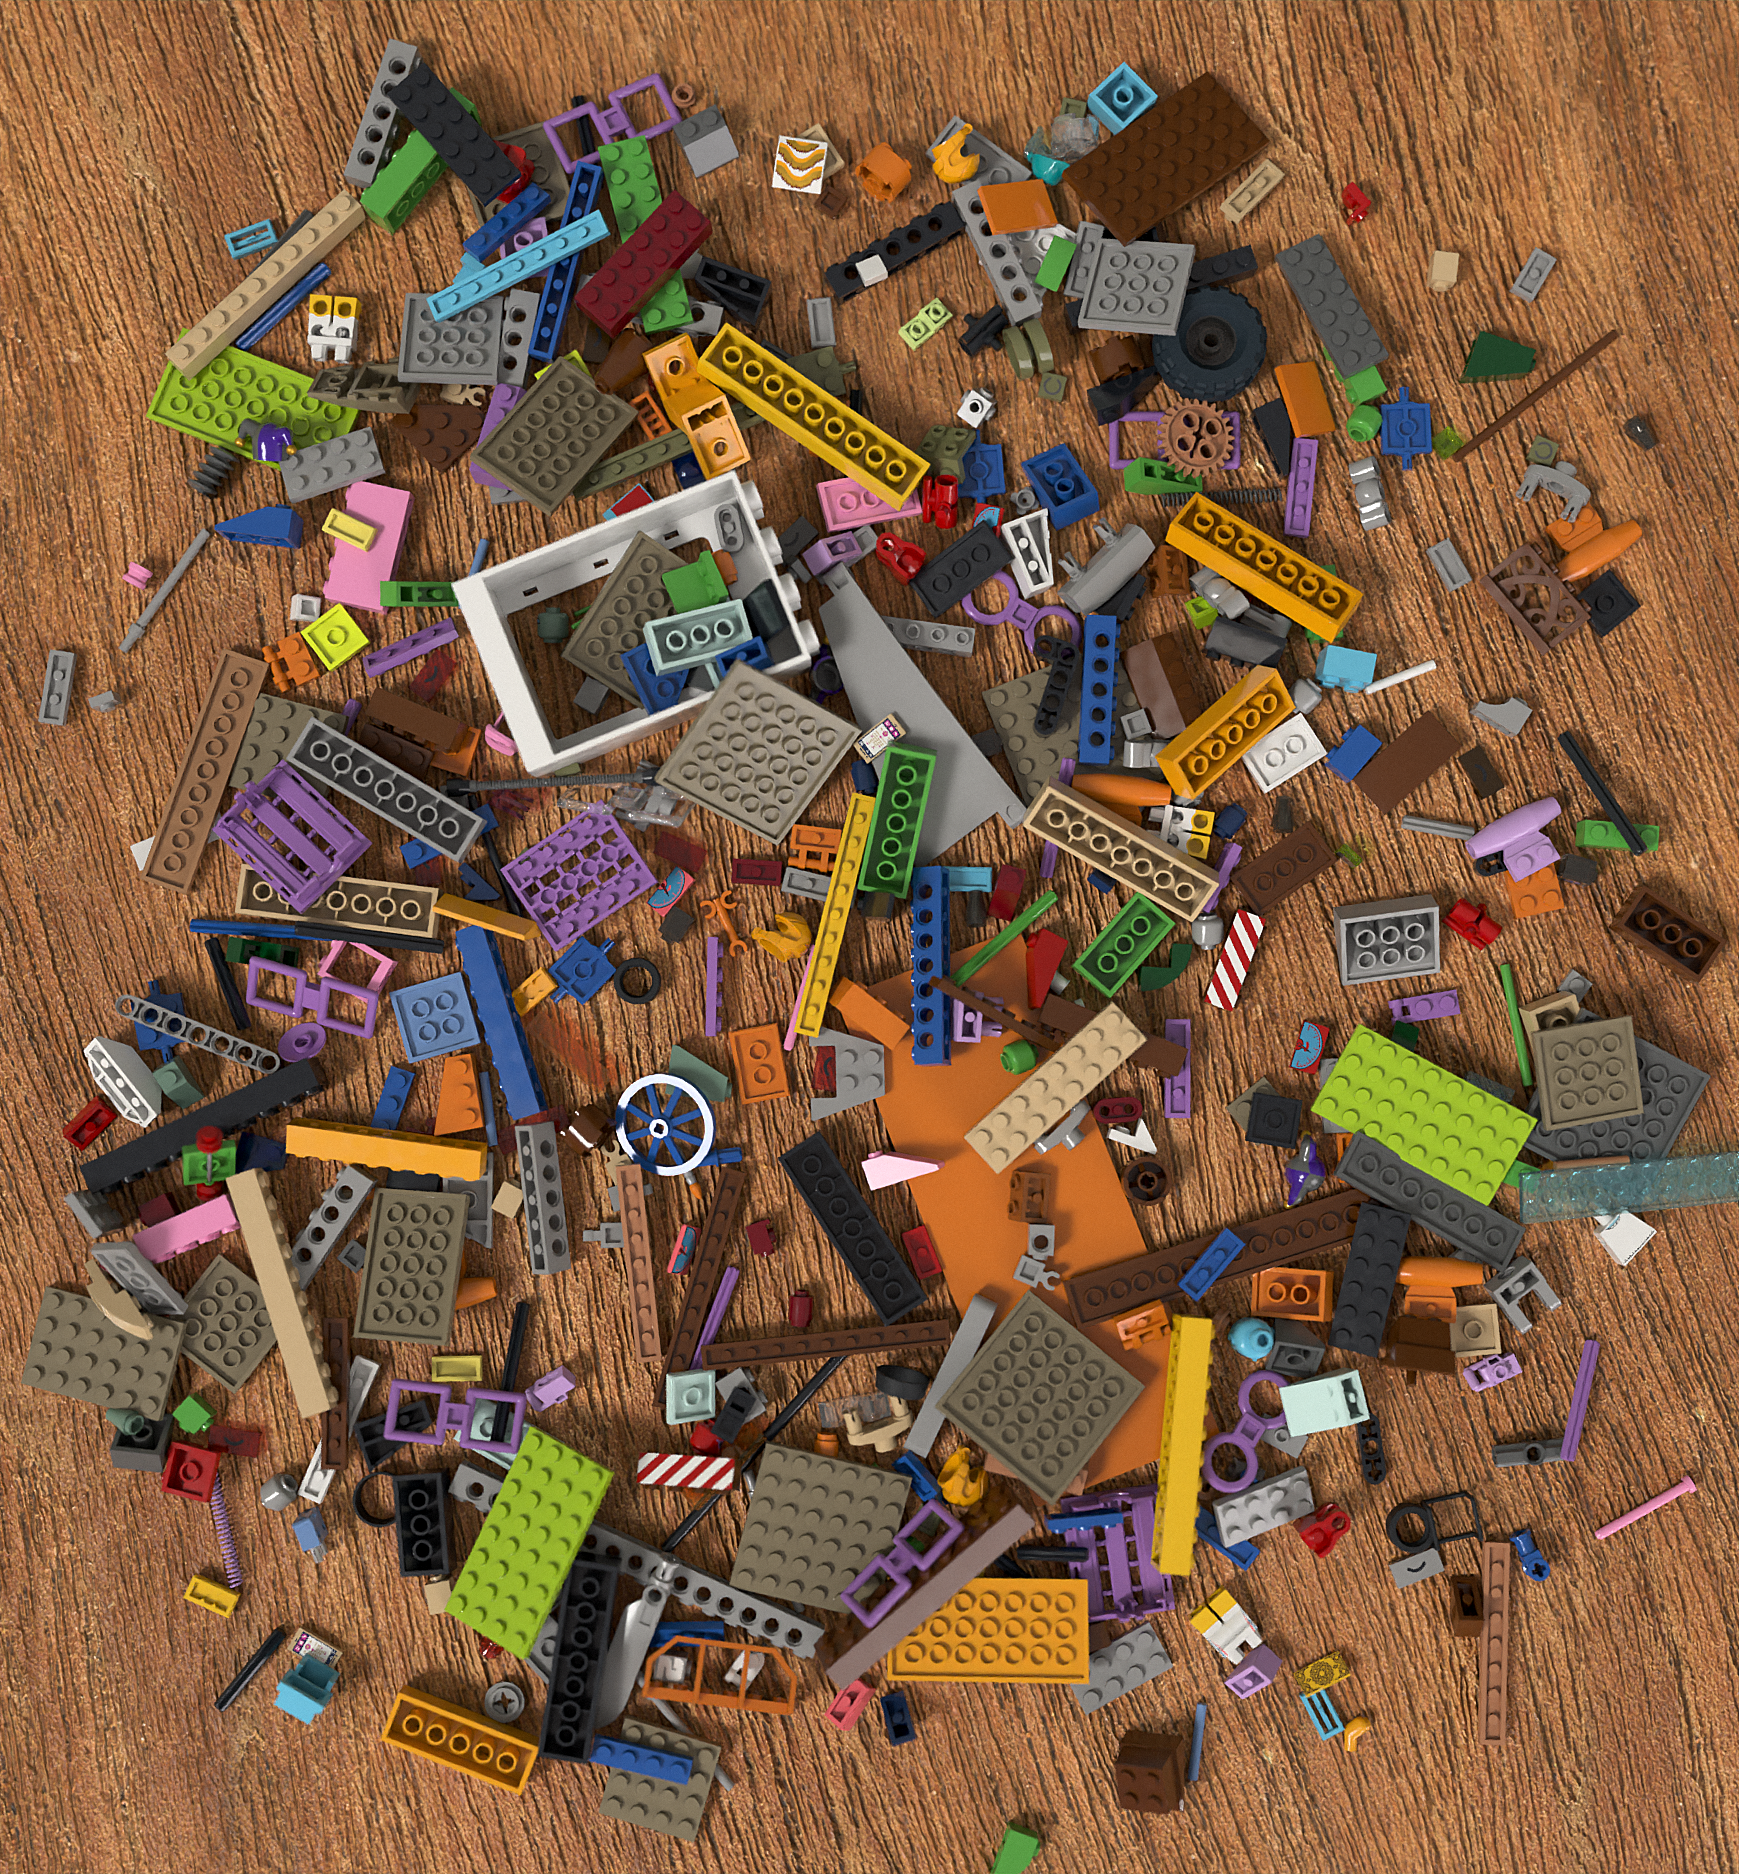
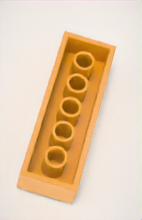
(1225, 732)
(461, 1739)

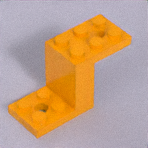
(696, 406)

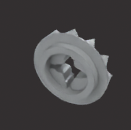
(497, 1710)

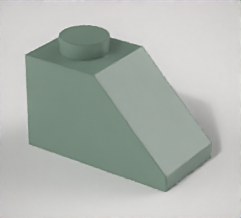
(178, 1082)

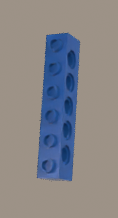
(1087, 752)

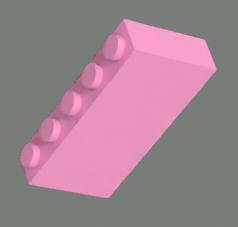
(358, 573)

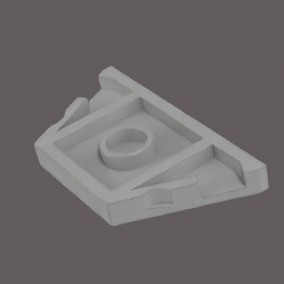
(481, 1193)

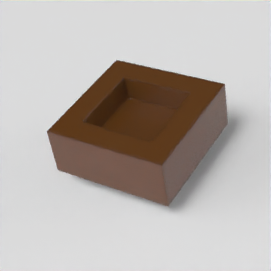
(830, 202)

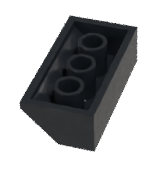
(424, 1522)

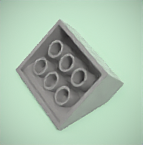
(1387, 939)

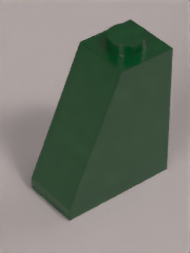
(1496, 360)

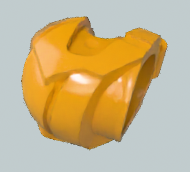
(949, 162)
(790, 942)
(959, 1483)

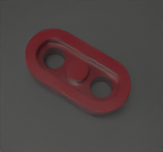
(1116, 1110)

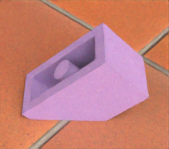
(831, 551)
(1254, 1672)

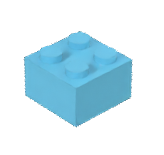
(1121, 99)
(1345, 668)

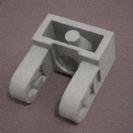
(1516, 1282)

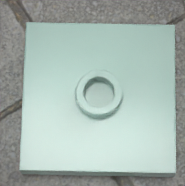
(690, 1396)

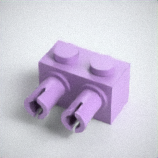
(968, 1023)

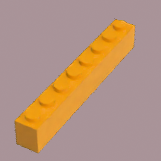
(386, 1148)

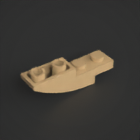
(117, 1305)

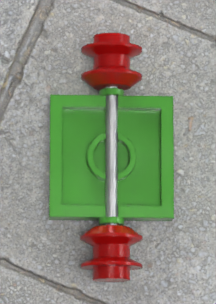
(208, 1162)

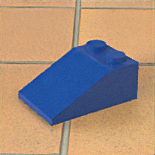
(1061, 486)
(266, 526)

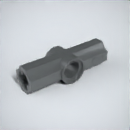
(1516, 1453)

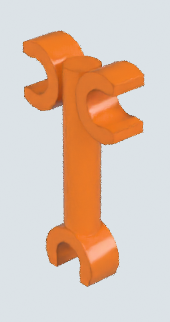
(719, 905)

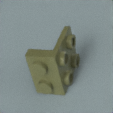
(944, 450)

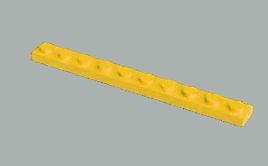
(835, 915)

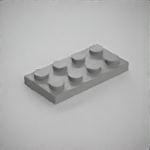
(994, 164)
(332, 465)
(139, 1277)
(1263, 1506)
(1122, 1667)

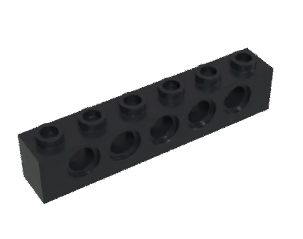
(941, 214)

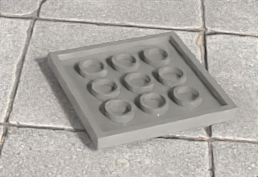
(1136, 287)
(452, 351)

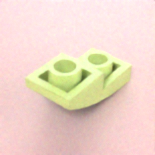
(925, 324)

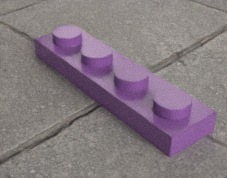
(1300, 487)
(410, 647)
(713, 997)
(1178, 1088)

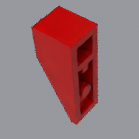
(1042, 961)

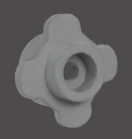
(1026, 493)

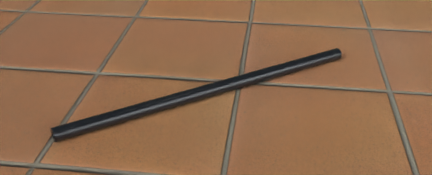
(770, 1432)

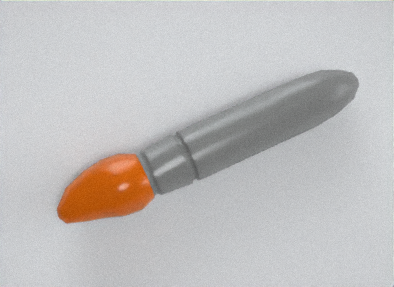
(694, 1186)

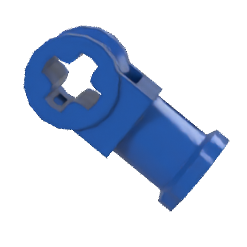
(1530, 1555)

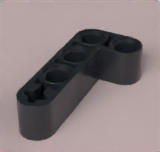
(1051, 688)

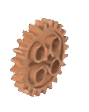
(1214, 445)

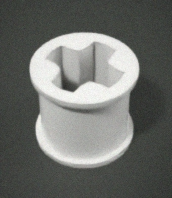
(1058, 983)

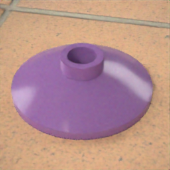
(302, 1042)

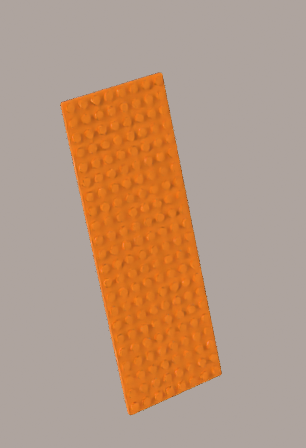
(968, 1201)

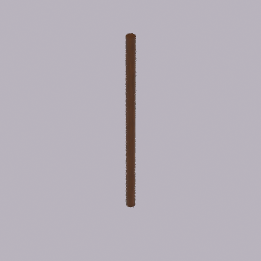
(1534, 396)

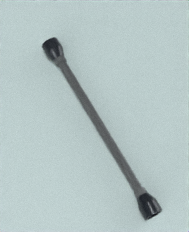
(460, 786)

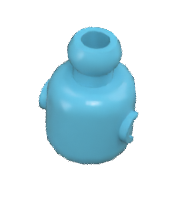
(1251, 1337)

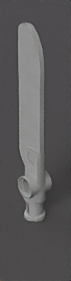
(633, 1640)

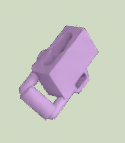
(1492, 1372)
(550, 1389)

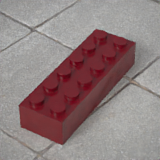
(643, 264)

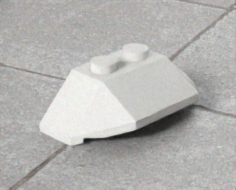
(125, 1080)

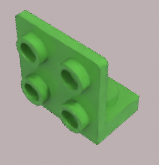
(696, 585)

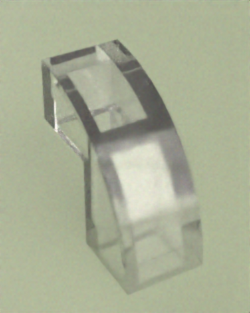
(870, 1407)

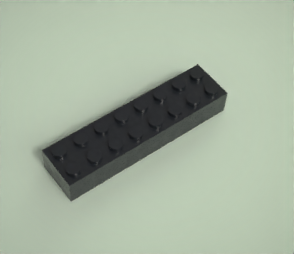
(852, 1228)
(579, 1658)

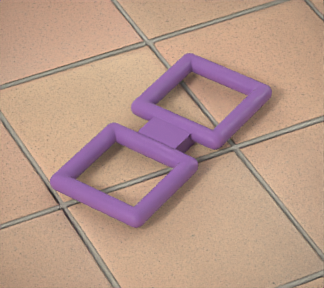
(612, 121)
(1116, 463)
(311, 996)
(455, 1416)
(901, 1561)

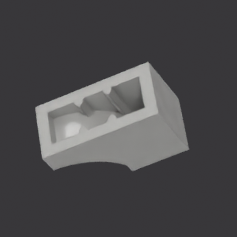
(1506, 717)

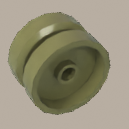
(1028, 349)

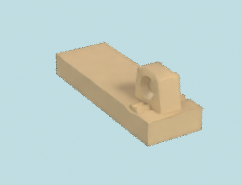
(1251, 191)

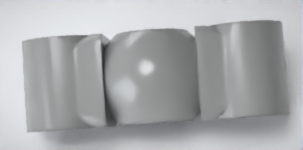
(1369, 493)
(1219, 593)
(1142, 753)

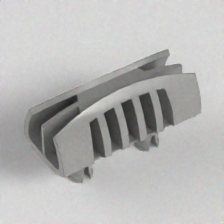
(1107, 569)

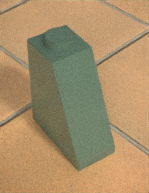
(707, 1078)

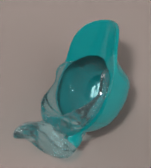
(1044, 164)

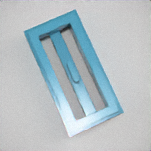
(250, 240)
(1332, 1731)

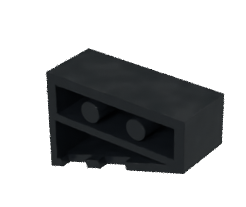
(411, 1416)

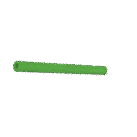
(1516, 1025)

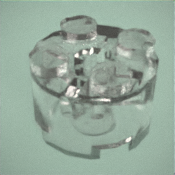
(1074, 137)

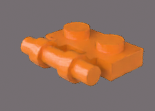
(298, 658)
(814, 840)
(1142, 1325)

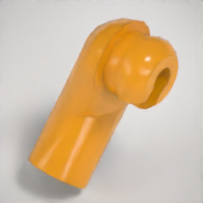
(1353, 1730)

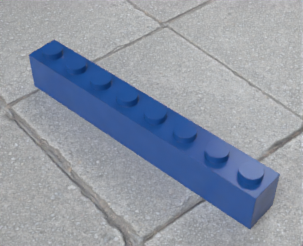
(564, 274)
(501, 1022)

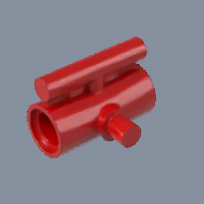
(940, 500)
(1472, 923)

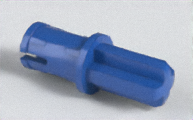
(721, 1156)

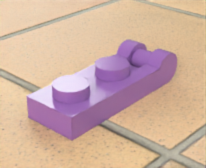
(1425, 1006)

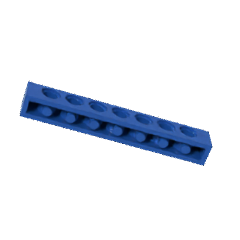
(939, 953)

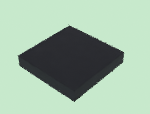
(1609, 603)
(1273, 1120)

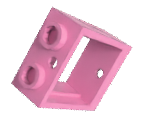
(381, 975)

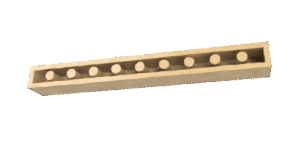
(266, 285)
(282, 1292)

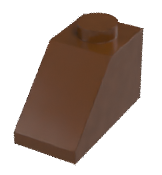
(1465, 1607)

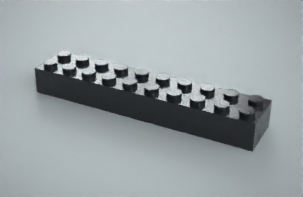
(228, 1113)

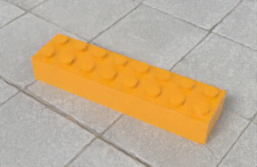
(1263, 567)

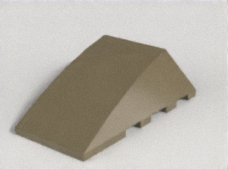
(365, 388)

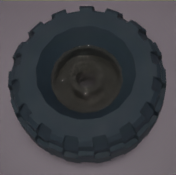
(1215, 346)

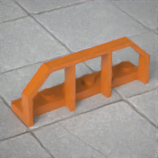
(729, 1698)

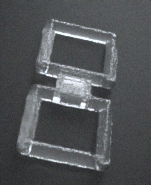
(630, 799)

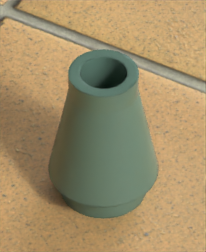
(126, 1420)

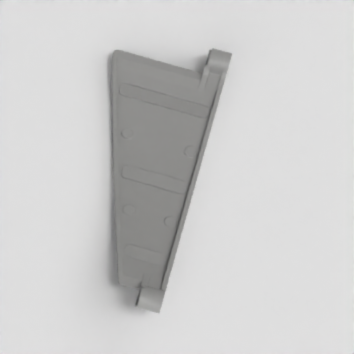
(886, 681)

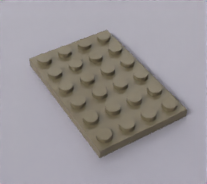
(554, 436)
(619, 613)
(412, 1266)
(96, 1361)

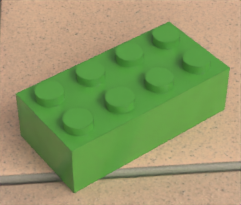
(1123, 944)

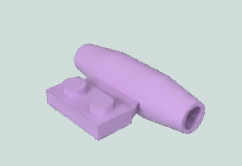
(1519, 838)

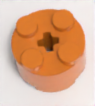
(884, 173)

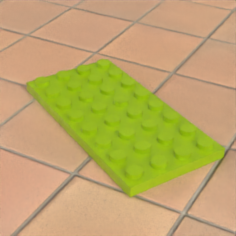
(241, 388)
(1423, 1114)
(529, 1542)

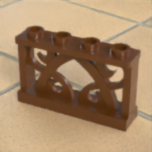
(1536, 631)

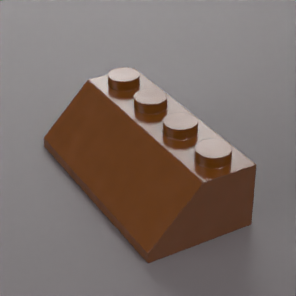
(1162, 685)

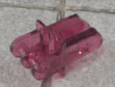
(507, 799)

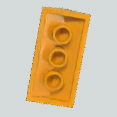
(486, 917)

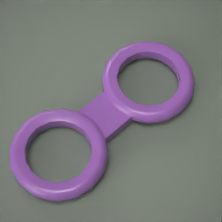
(1024, 615)
(1245, 1434)

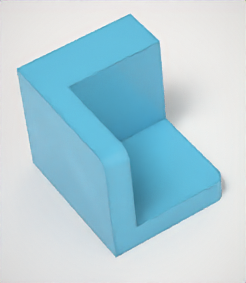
(470, 267)

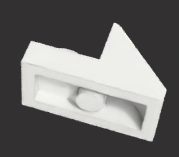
(1141, 1138)

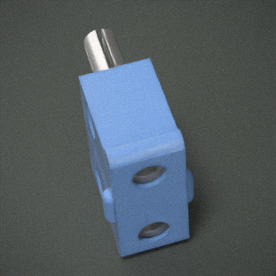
(311, 1532)

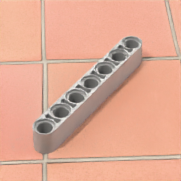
(189, 1026)
(957, 1358)

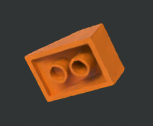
(1293, 1294)

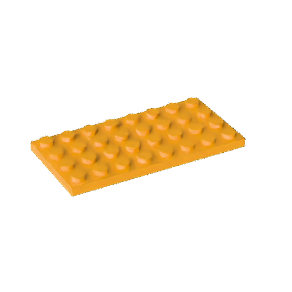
(1001, 1634)

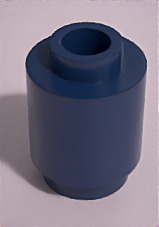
(864, 777)
(1229, 821)

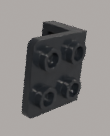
(1121, 602)

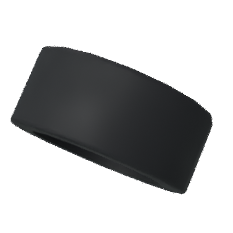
(637, 962)
(1391, 1522)

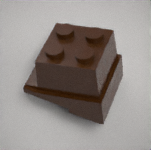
(1420, 1347)
(1151, 1772)

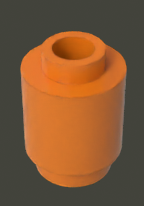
(725, 566)
(826, 1443)

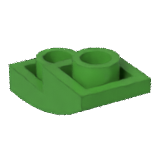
(1055, 263)

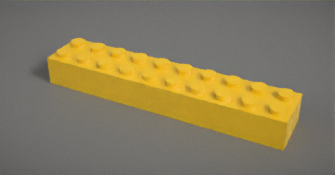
(812, 417)
(1181, 1444)

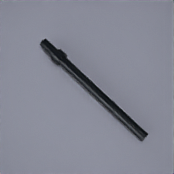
(514, 906)

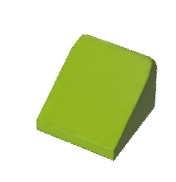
(1201, 612)

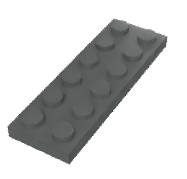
(1331, 306)

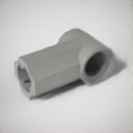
(1266, 622)

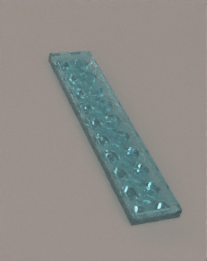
(1629, 1187)

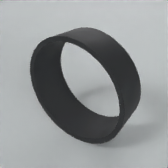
(901, 1382)
(360, 1510)

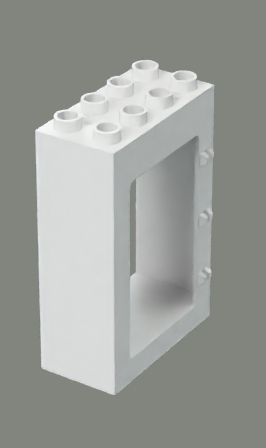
(570, 563)

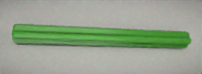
(1004, 938)

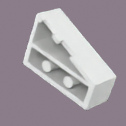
(1029, 546)

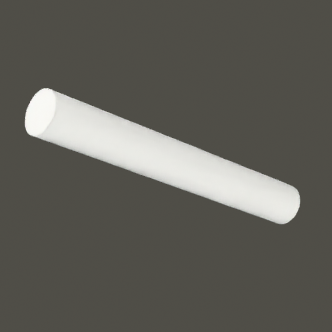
(1400, 677)

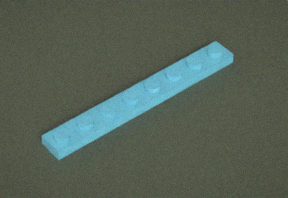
(518, 266)

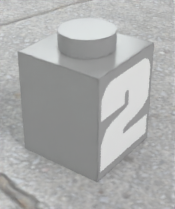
(672, 1666)

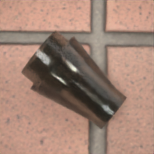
(1639, 431)
(1283, 817)
(976, 910)

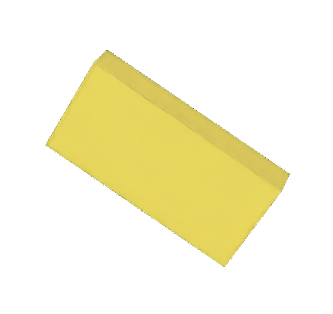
(349, 530)
(457, 1368)

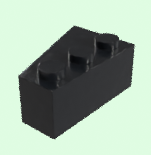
(736, 290)

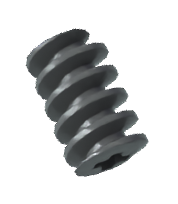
(212, 471)

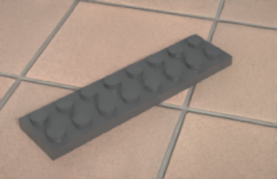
(1432, 1202)

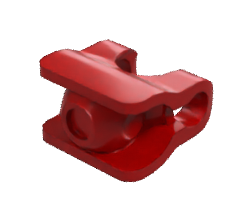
(525, 166)
(903, 560)
(1321, 1530)

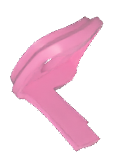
(498, 740)

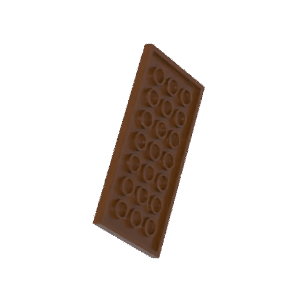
(1165, 159)

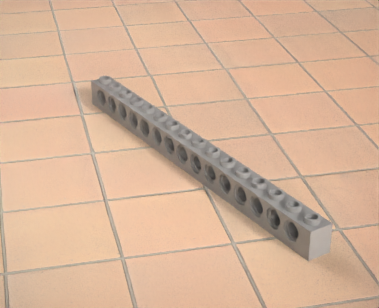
(697, 1577)

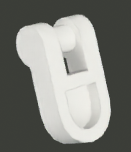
(756, 1662)

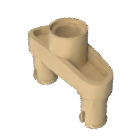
(881, 1432)

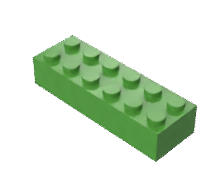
(407, 177)
(897, 818)

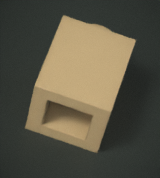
(1442, 270)
(509, 1198)
(438, 1592)

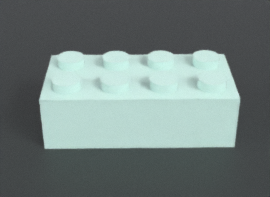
(696, 636)

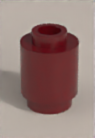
(800, 1308)

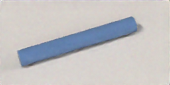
(479, 558)
(488, 1109)
(1197, 1741)

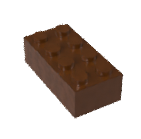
(1667, 934)

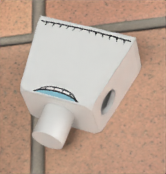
(1622, 1235)

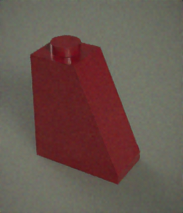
(1006, 892)

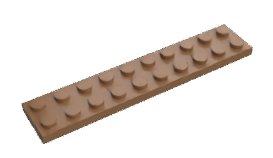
(205, 772)

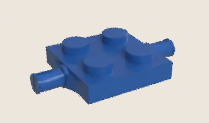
(1405, 429)
(982, 471)
(582, 970)
(151, 1038)

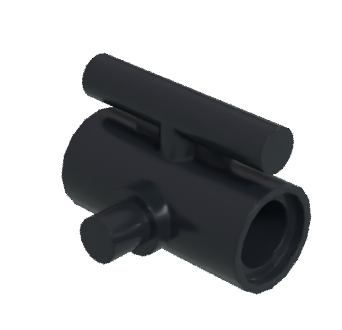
(983, 331)

